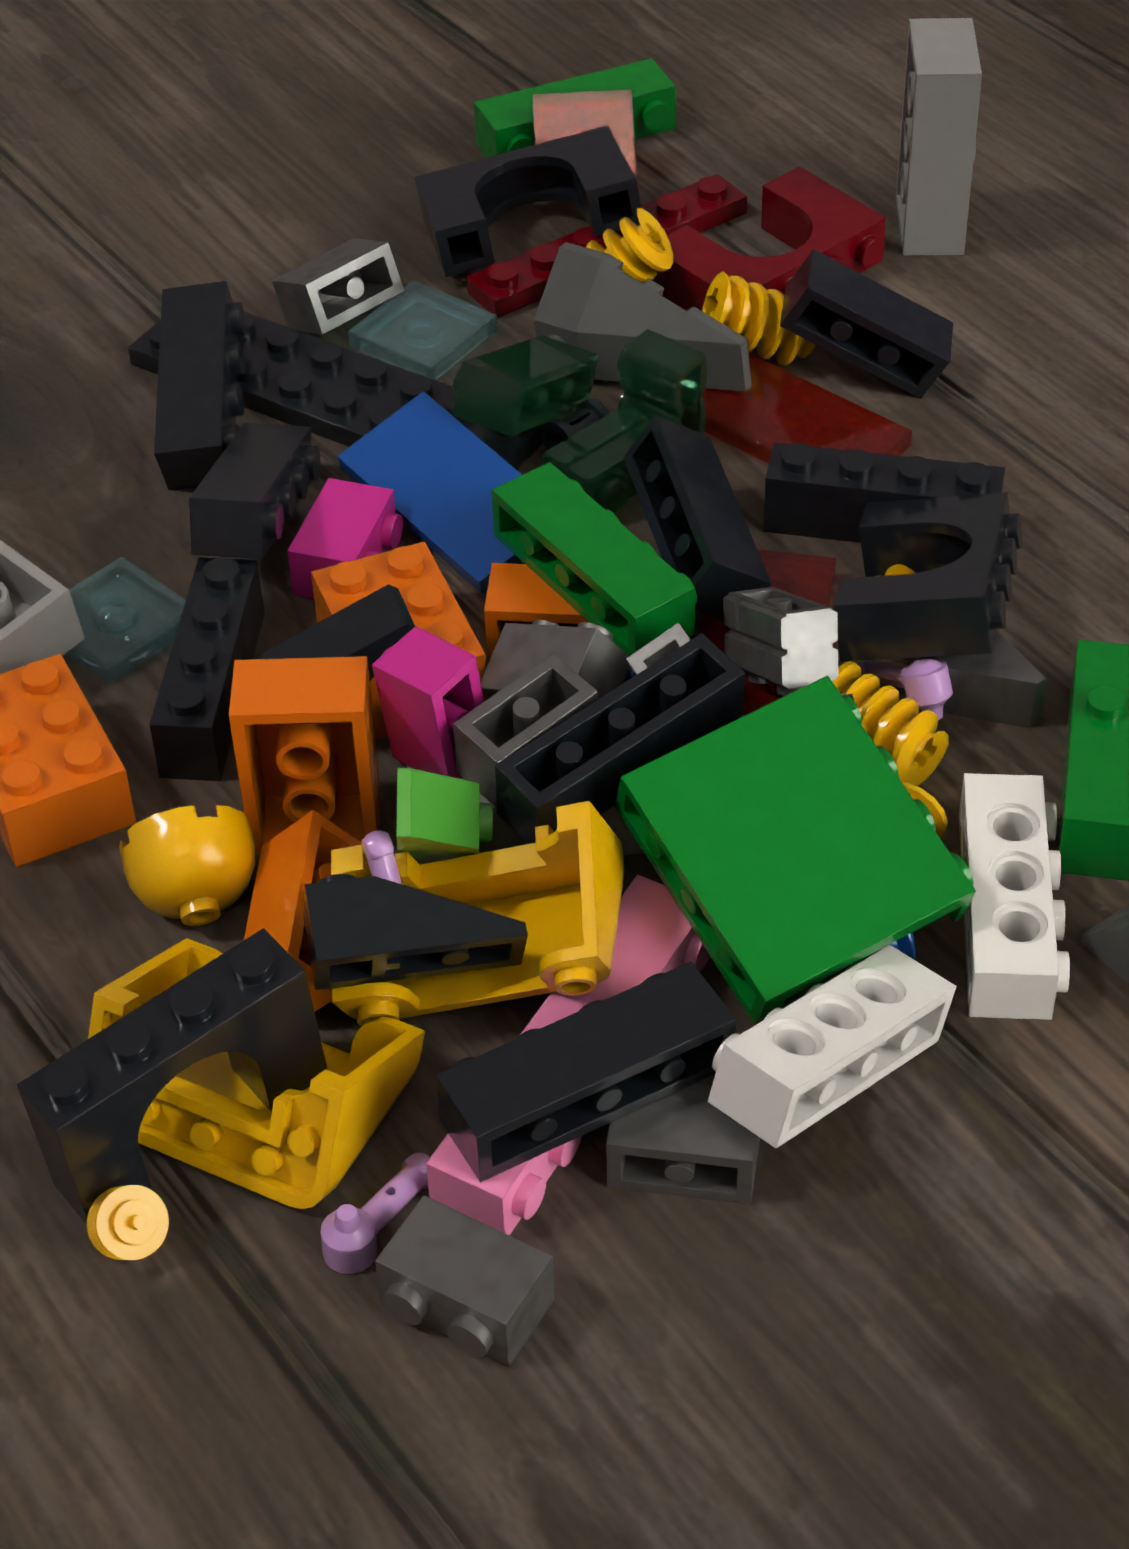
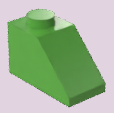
(440, 816)

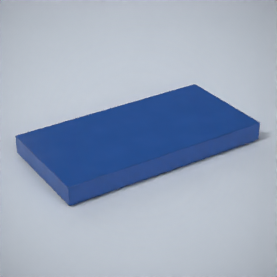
(439, 483)

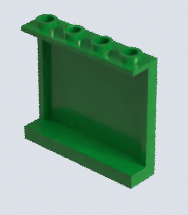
(792, 845)

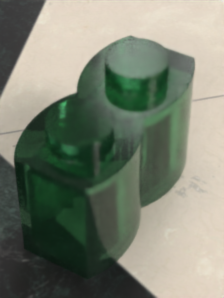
(664, 379)

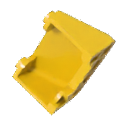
(559, 886)
(225, 1129)

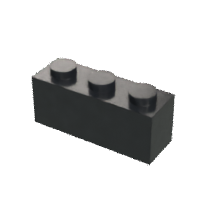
(867, 324)

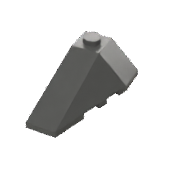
(603, 309)

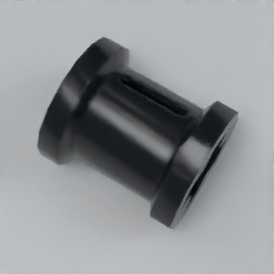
(559, 430)

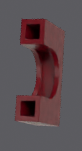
(796, 211)

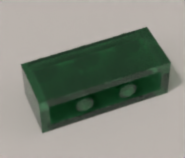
(523, 384)

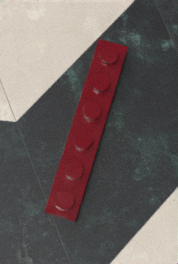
(523, 278)

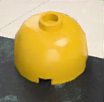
(189, 863)

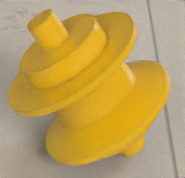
(127, 1222)

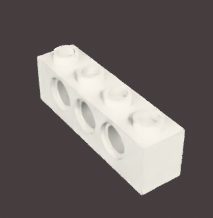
(1012, 915)
(829, 1045)

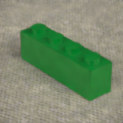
(507, 119)
(591, 558)

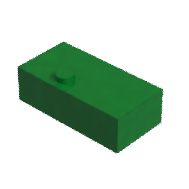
(1096, 764)

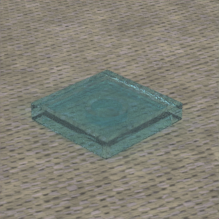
(423, 330)
(123, 619)

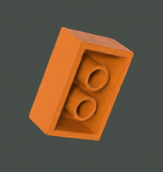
(422, 589)
(305, 743)
(55, 765)

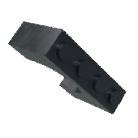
(573, 169)
(960, 582)
(96, 1095)

